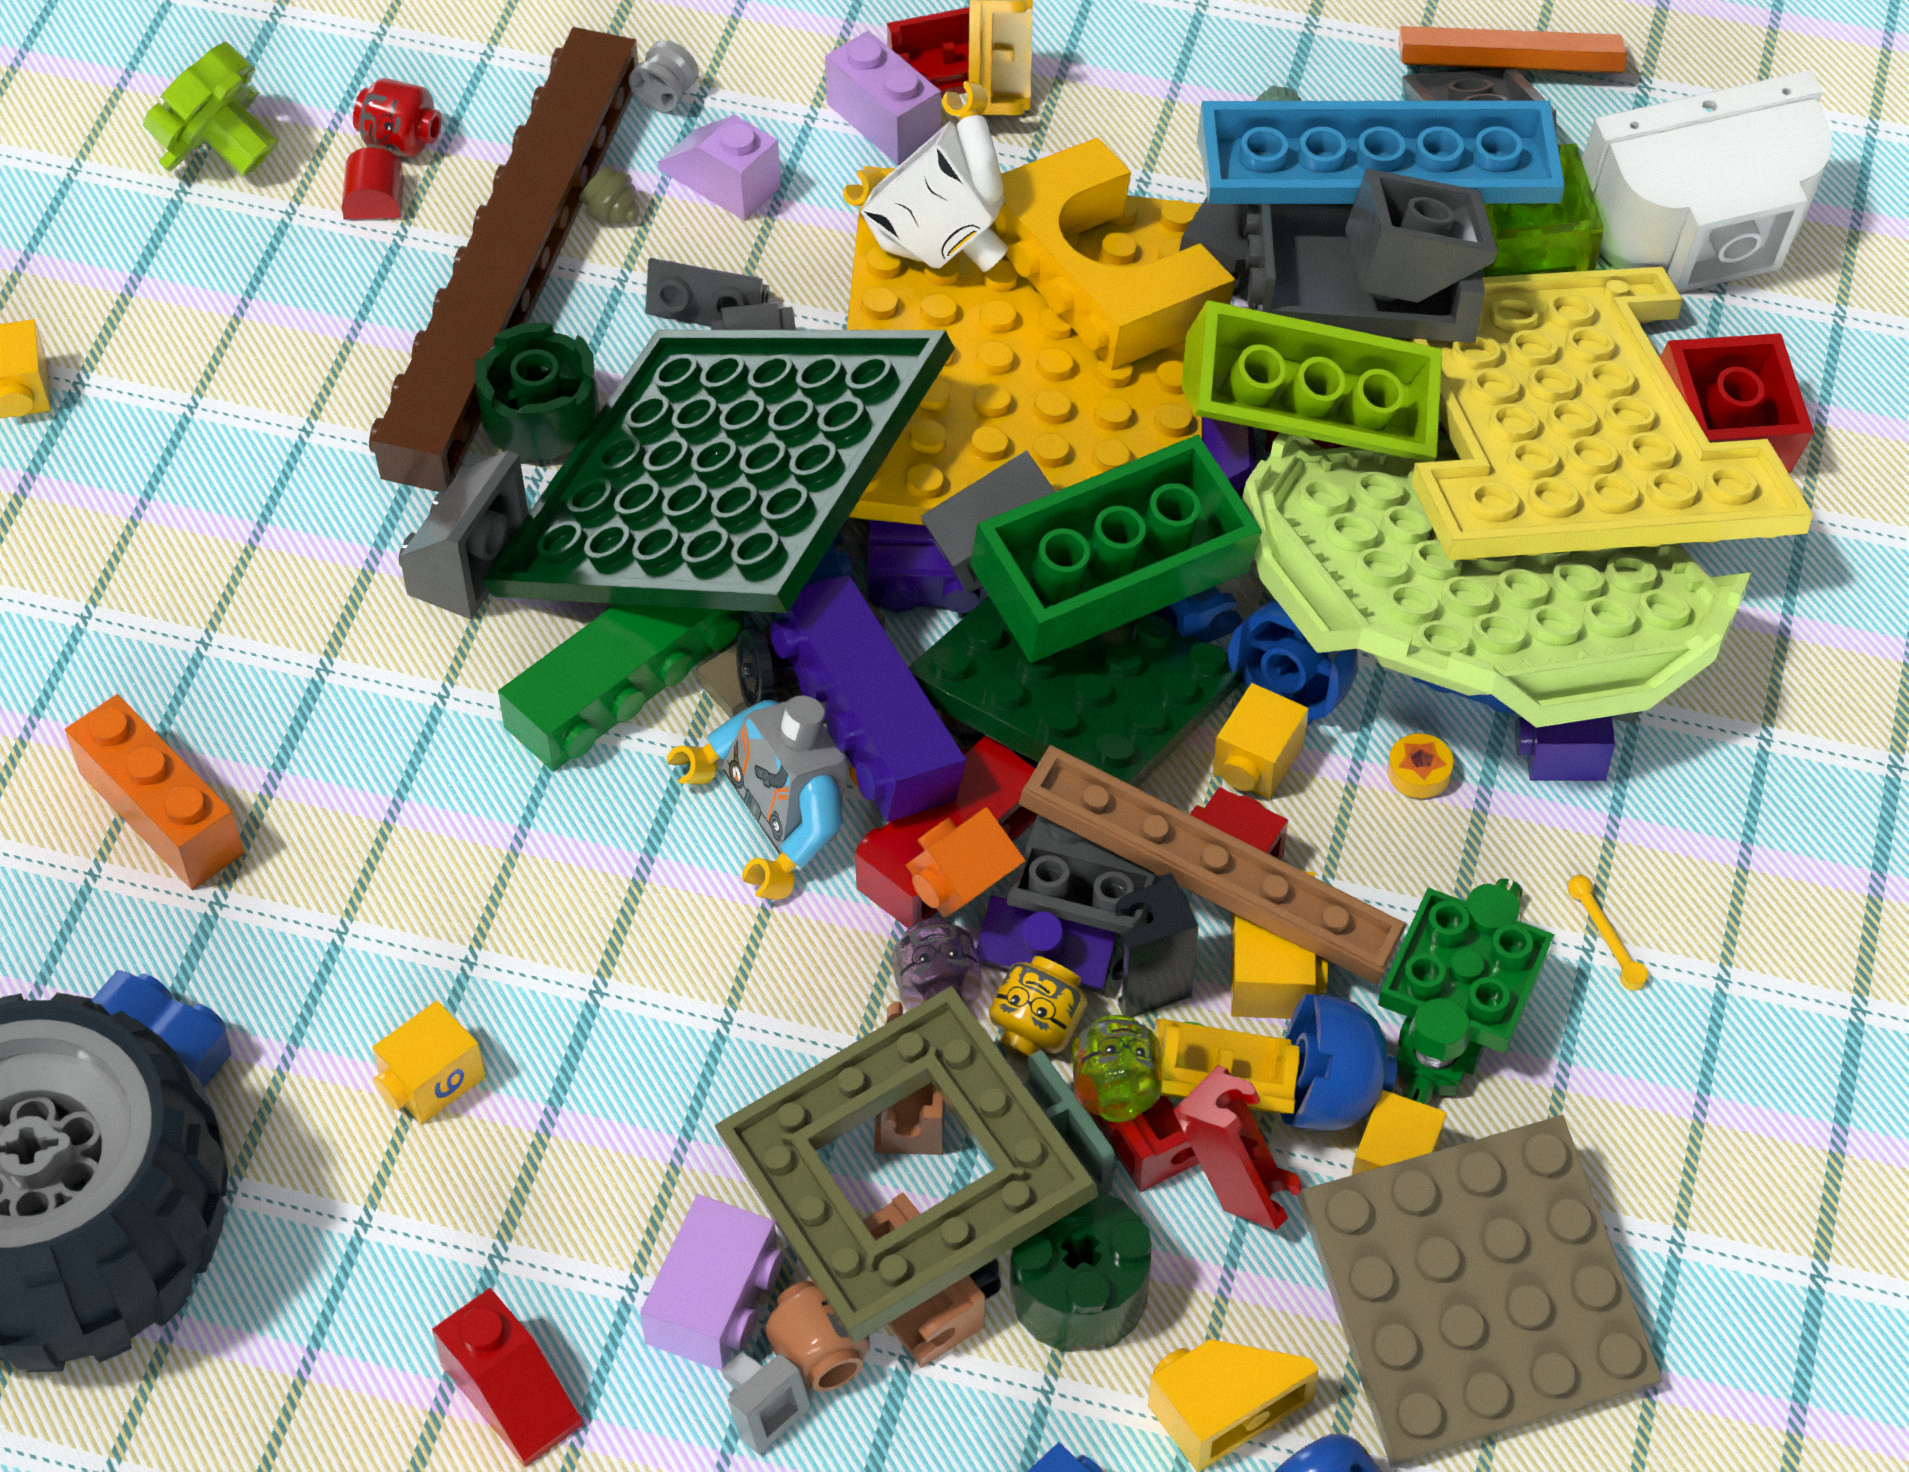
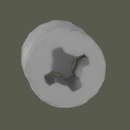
(663, 75)

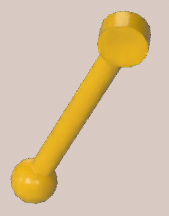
(1633, 973)

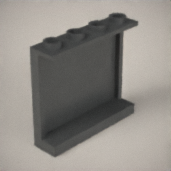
(1307, 273)

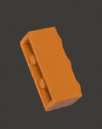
(155, 791)

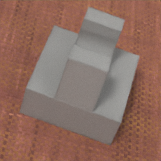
(764, 1398)

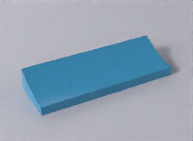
(1323, 148)

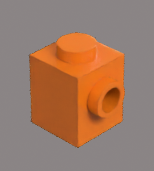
(962, 861)

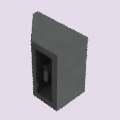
(1076, 879)

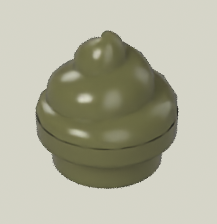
(610, 196)

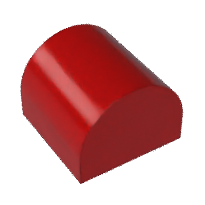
(372, 185)

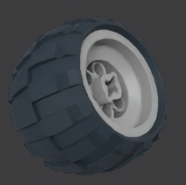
(112, 1108)

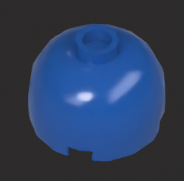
(1284, 662)
(1339, 1066)

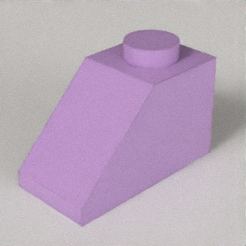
(727, 165)

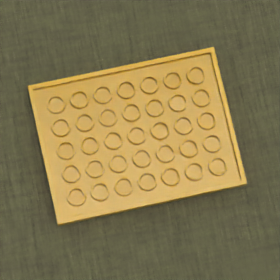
(1017, 369)

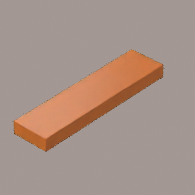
(1512, 49)

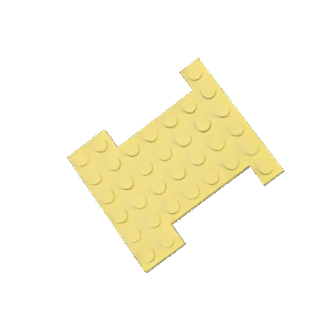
(1583, 434)

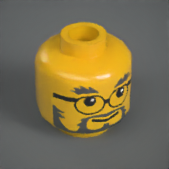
(1038, 1007)

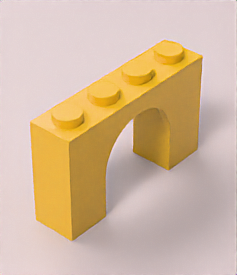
(1112, 308)

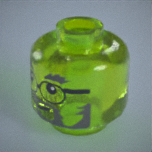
(1116, 1066)

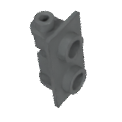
(698, 292)

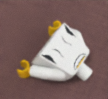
(941, 193)

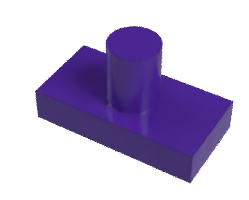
(1019, 934)

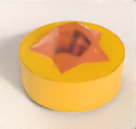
(1420, 765)

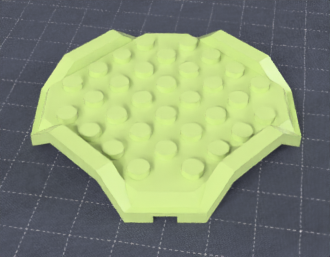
(1539, 632)

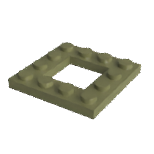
(877, 1281)

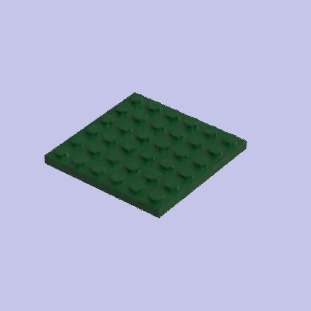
(721, 468)

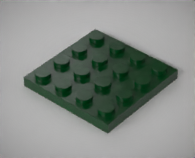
(1107, 700)

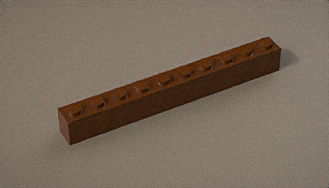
(506, 259)

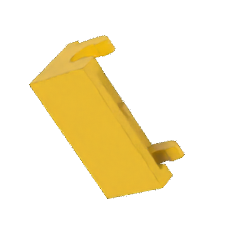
(1002, 53)
(1195, 1050)

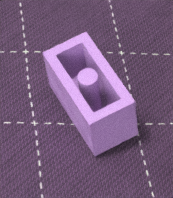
(882, 96)
(711, 1283)

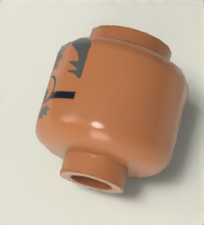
(814, 1339)

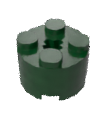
(536, 391)
(1083, 1276)

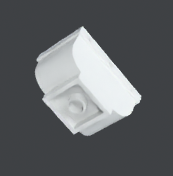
(1710, 189)

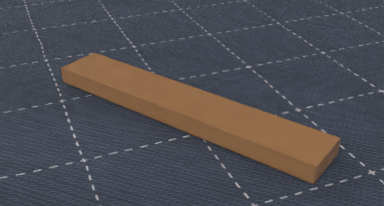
(1213, 864)

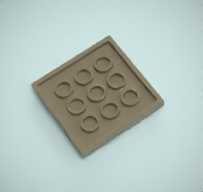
(1478, 1289)

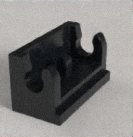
(1159, 954)

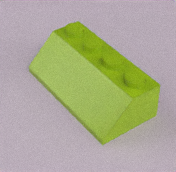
(1313, 380)

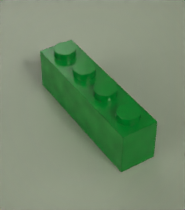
(608, 675)

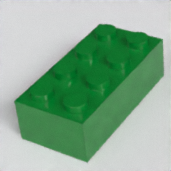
(1114, 548)

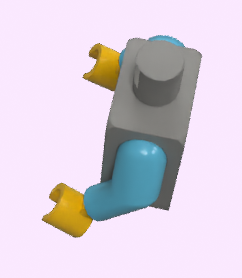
(785, 776)

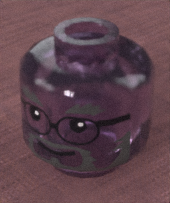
(933, 958)

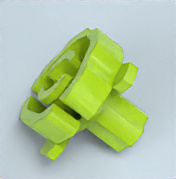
(210, 107)

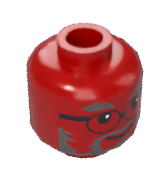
(396, 117)

